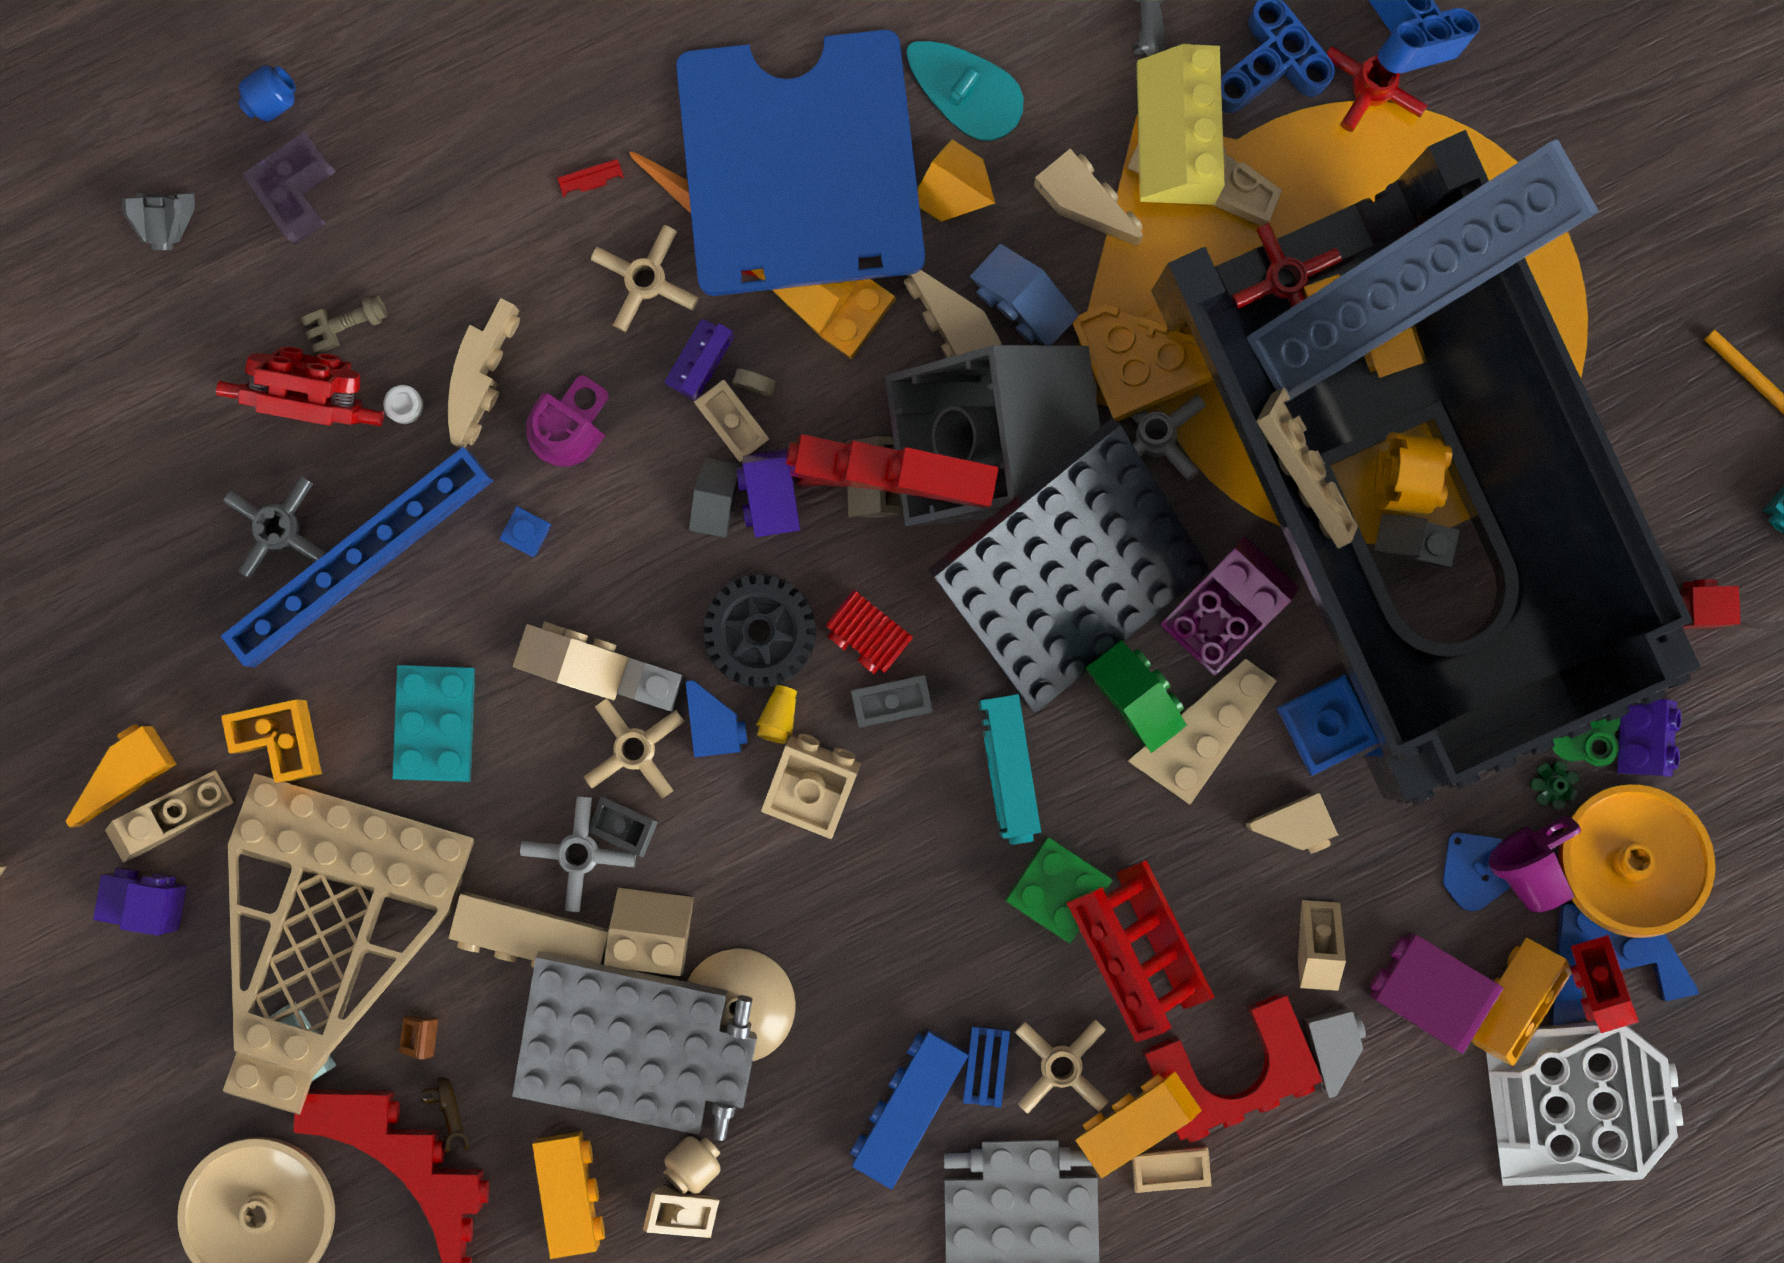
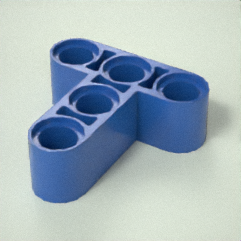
(1422, 33)
(1277, 57)

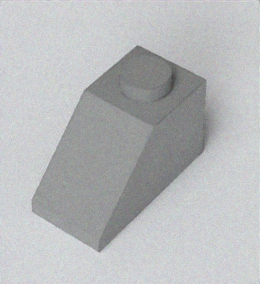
(651, 684)
(1335, 1046)

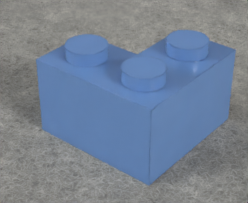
(1023, 295)

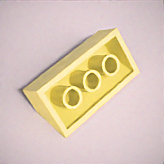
(1180, 125)

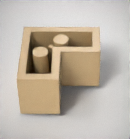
(571, 659)

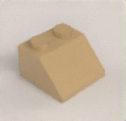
(649, 932)

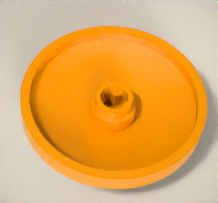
(1638, 861)

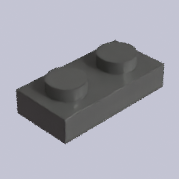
(891, 701)

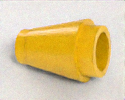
(778, 715)

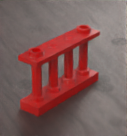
(1118, 961)

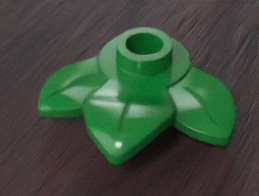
(1581, 746)

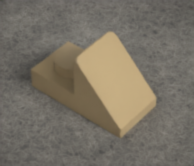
(680, 1213)

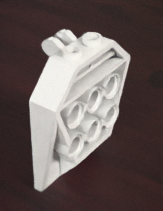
(1641, 1113)

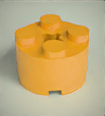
(1412, 473)

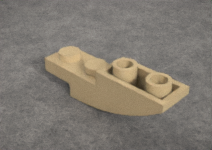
(470, 388)

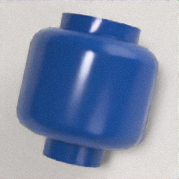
(266, 93)

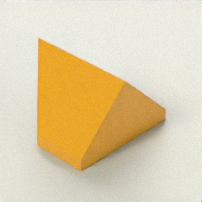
(955, 184)

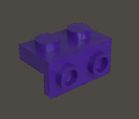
(1649, 739)

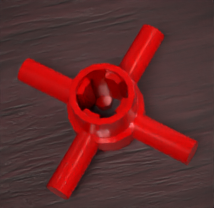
(1370, 93)

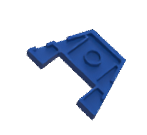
(1631, 952)

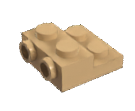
(811, 785)

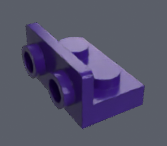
(699, 359)

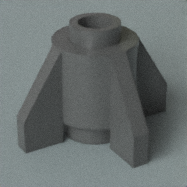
(159, 217)

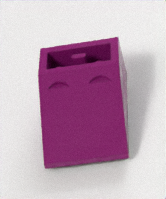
(1230, 606)

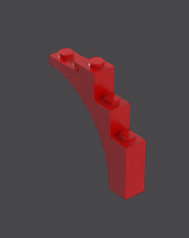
(885, 469)
(413, 1155)

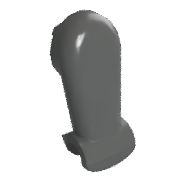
(1152, 34)

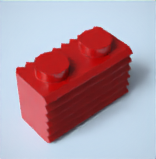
(868, 632)

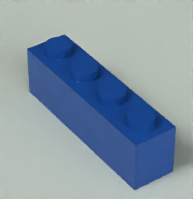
(909, 1108)

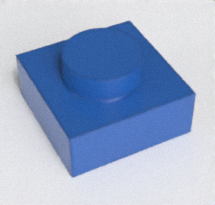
(525, 532)

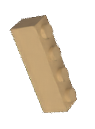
(523, 931)

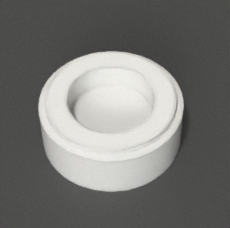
(403, 404)

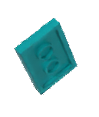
(433, 723)

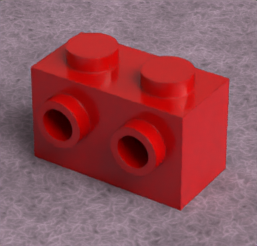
(1711, 604)
(1604, 984)

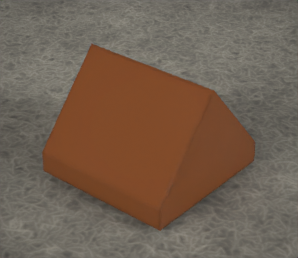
(418, 1036)

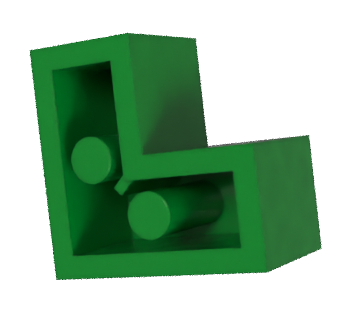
(1138, 695)

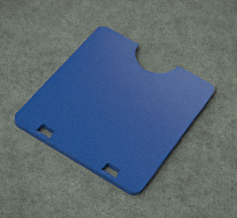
(800, 167)

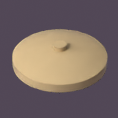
(256, 1205)

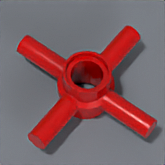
(1278, 261)

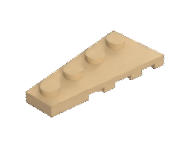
(1211, 729)

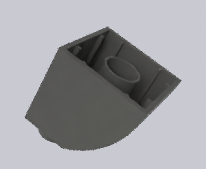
(993, 408)

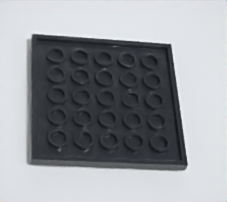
(1071, 566)

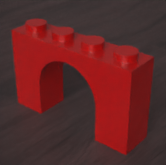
(1285, 1070)

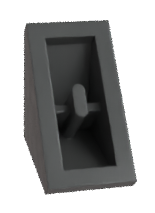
(714, 497)

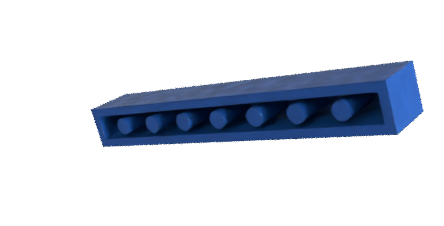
(357, 558)

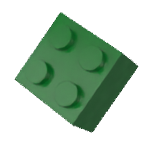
(1050, 882)

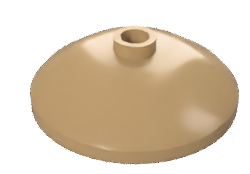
(763, 980)

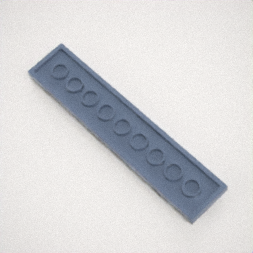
(1424, 270)

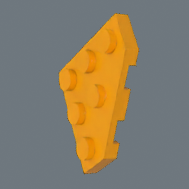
(1138, 359)

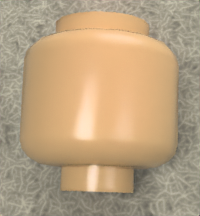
(692, 1164)

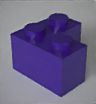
(140, 904)

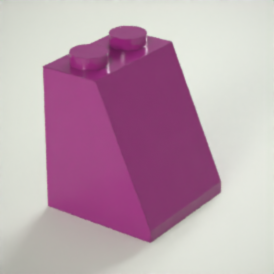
(1435, 991)

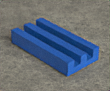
(982, 1098)

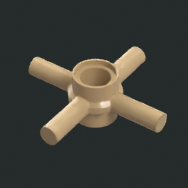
(630, 271)
(648, 739)
(1073, 1078)

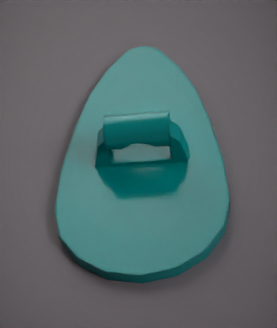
(967, 89)

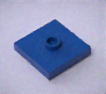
(1327, 724)

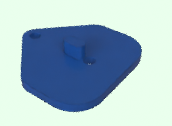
(1464, 871)

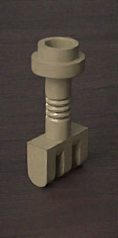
(372, 310)

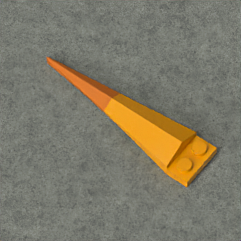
(837, 312)

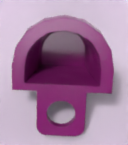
(561, 430)
(1532, 866)

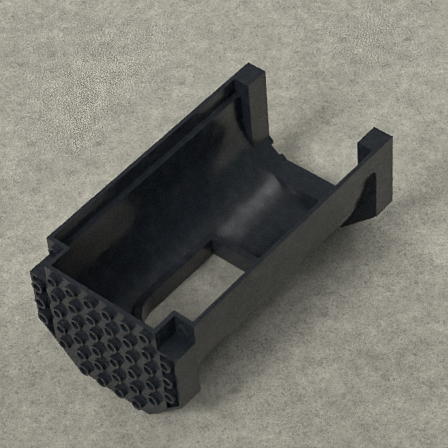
(1581, 585)

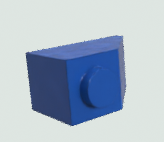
(713, 724)

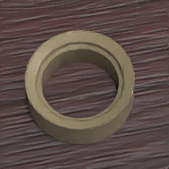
(754, 382)

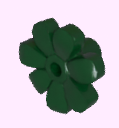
(1548, 785)

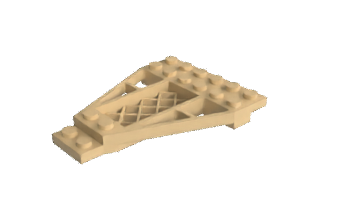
(338, 844)

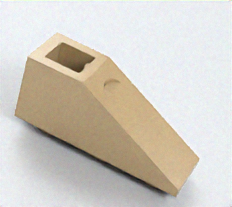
(1081, 198)
(957, 319)
(168, 816)

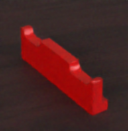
(590, 178)

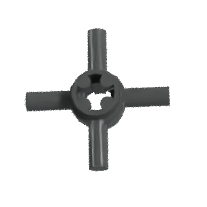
(263, 518)

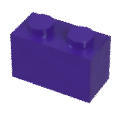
(770, 493)

